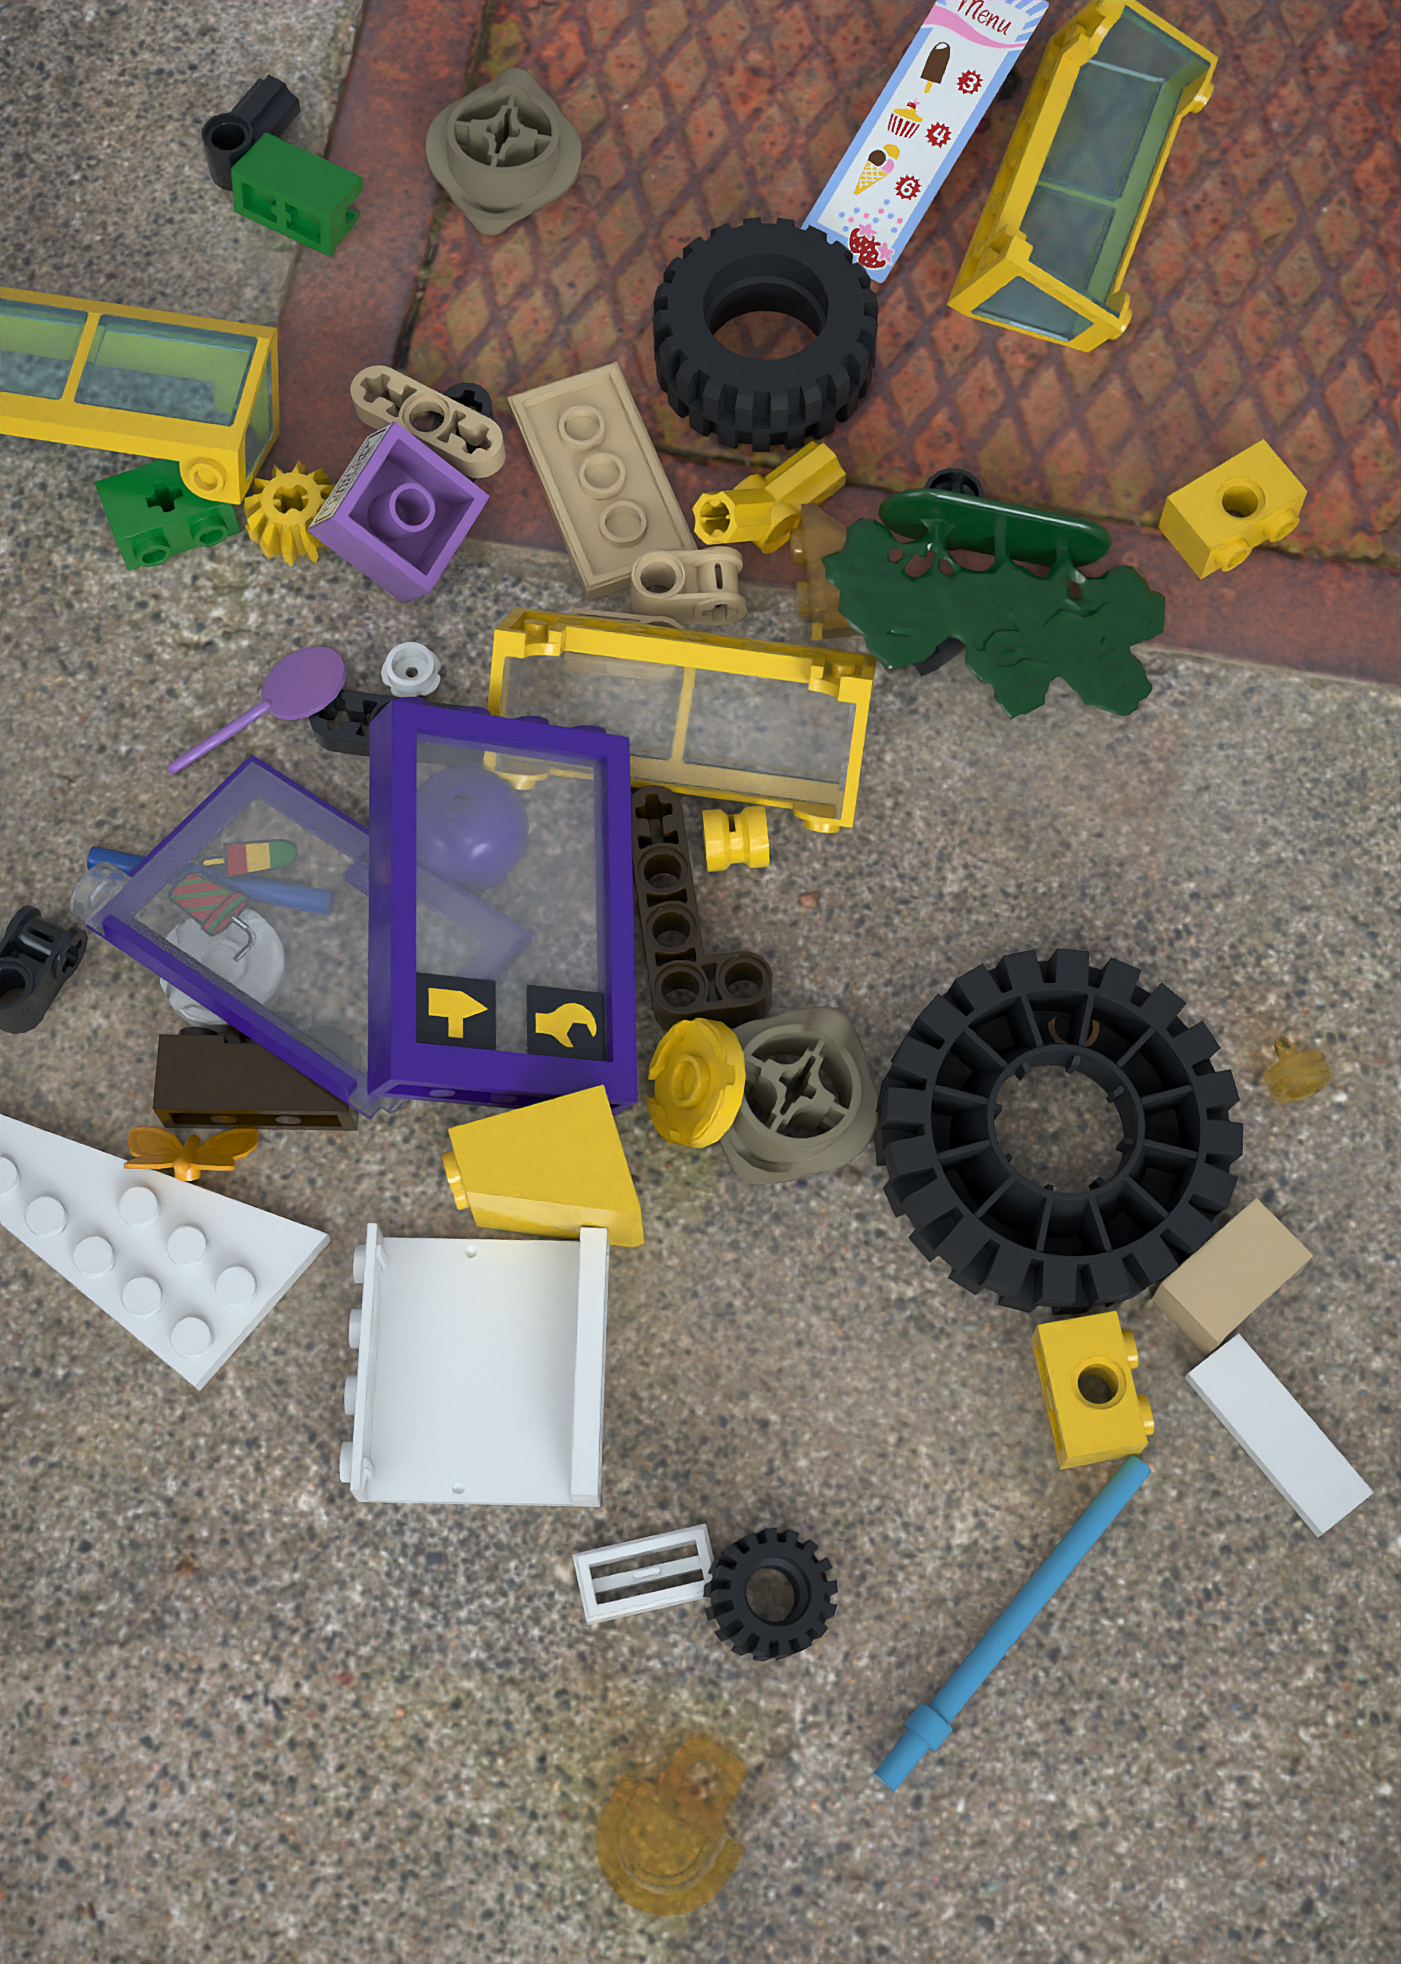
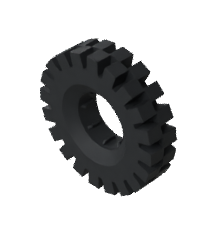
(991, 1219)

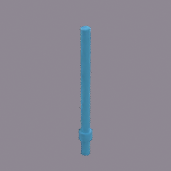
(929, 1723)

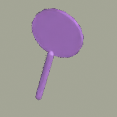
(291, 691)

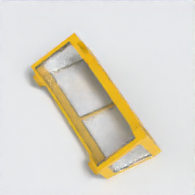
(698, 707)

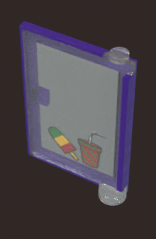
(257, 920)

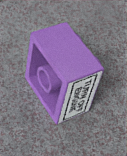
(398, 513)

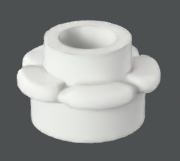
(411, 657)

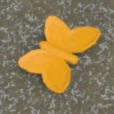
(161, 1149)

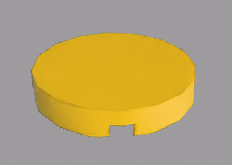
(696, 1082)

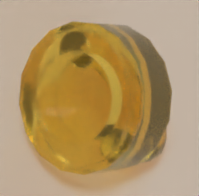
(1297, 1073)

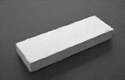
(1278, 1435)

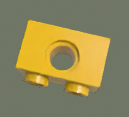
(1248, 483)
(1081, 1429)

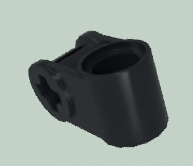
(39, 960)

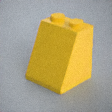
(547, 1170)

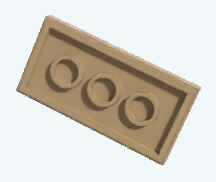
(599, 476)

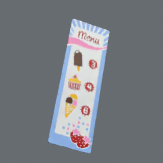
(921, 126)

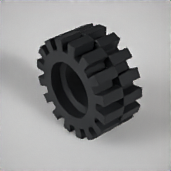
(810, 1588)

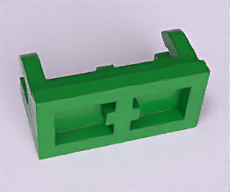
(296, 193)

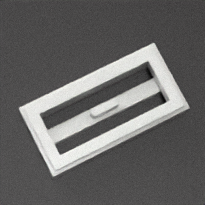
(640, 1547)

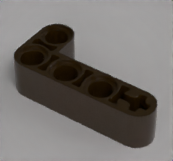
(677, 910)

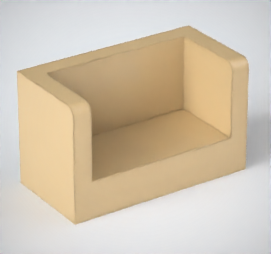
(1231, 1276)

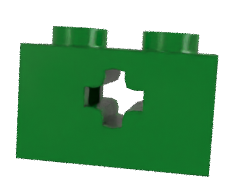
(159, 516)

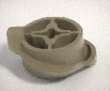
(503, 151)
(823, 1041)

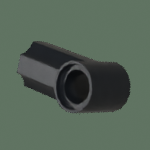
(229, 136)

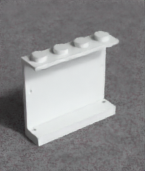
(478, 1371)

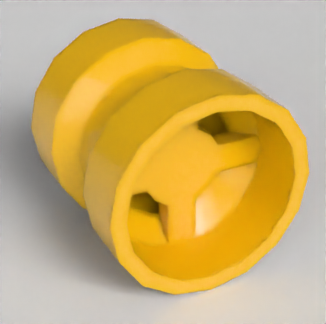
(735, 838)

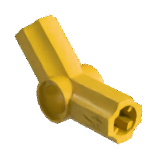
(768, 506)

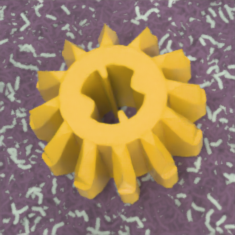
(284, 511)

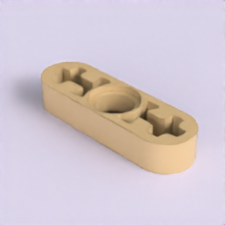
(417, 398)

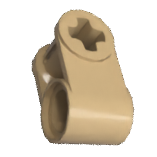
(691, 586)

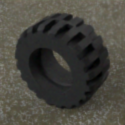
(775, 272)

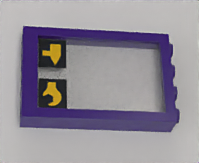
(499, 909)

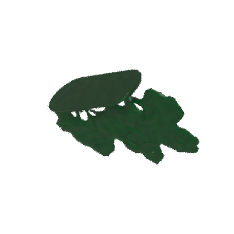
(1014, 624)

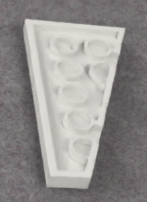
(148, 1249)

